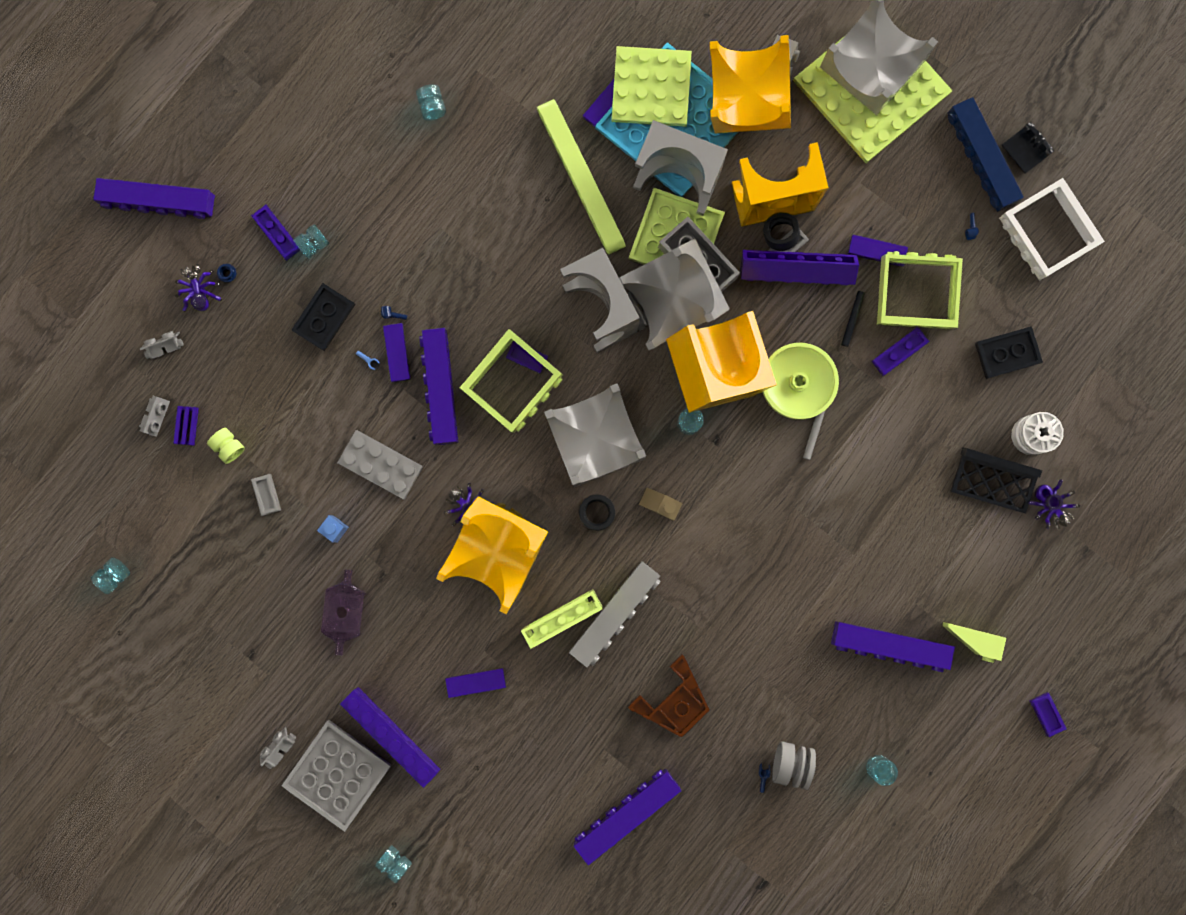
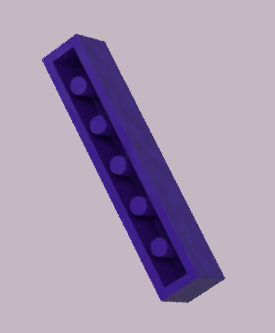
(154, 197)
(799, 267)
(440, 386)
(892, 645)
(390, 736)
(626, 816)

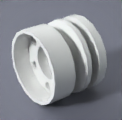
(1027, 435)

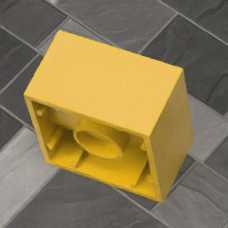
(721, 362)

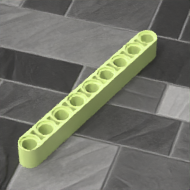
(581, 177)

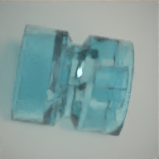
(430, 100)
(305, 245)
(690, 422)
(108, 578)
(882, 770)
(393, 864)

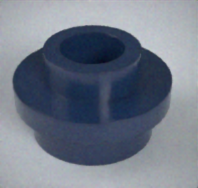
(221, 273)

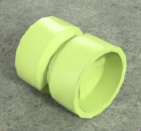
(223, 443)

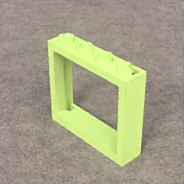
(929, 259)
(488, 362)
(561, 619)

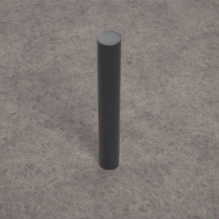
(853, 318)

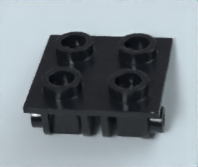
(1028, 147)

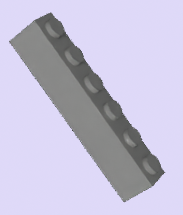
(614, 614)

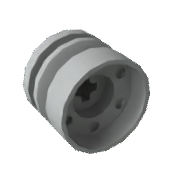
(795, 766)

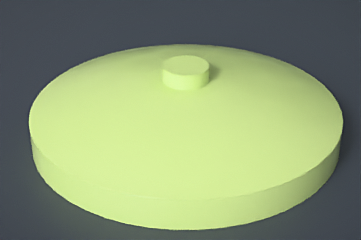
(804, 381)

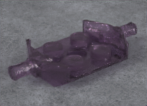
(352, 599)

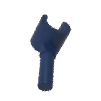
(973, 231)
(386, 313)
(764, 774)

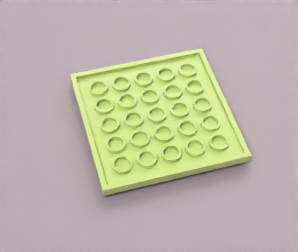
(859, 125)

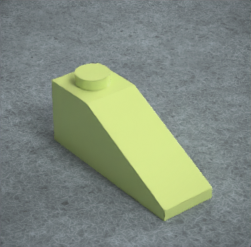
(981, 643)

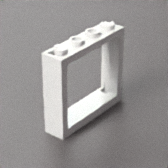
(1075, 213)

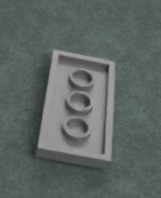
(380, 464)

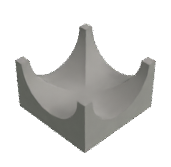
(875, 58)
(684, 154)
(600, 278)
(676, 292)
(595, 436)

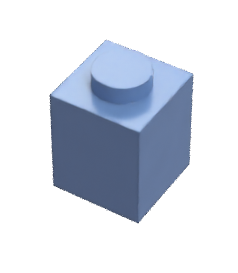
(333, 528)

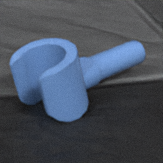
(367, 359)

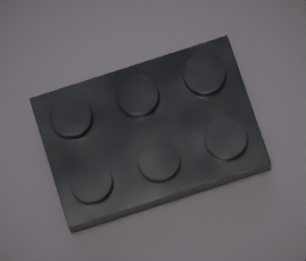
(323, 317)
(1008, 352)

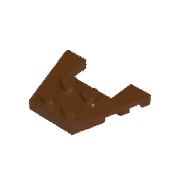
(680, 708)

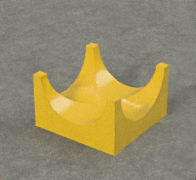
(751, 88)
(764, 198)
(494, 550)

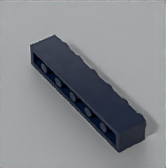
(984, 154)

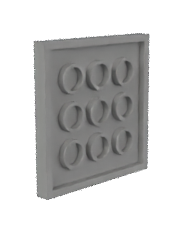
(336, 775)

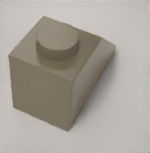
(660, 504)

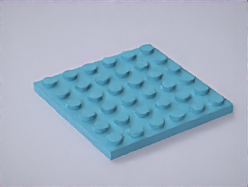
(631, 136)

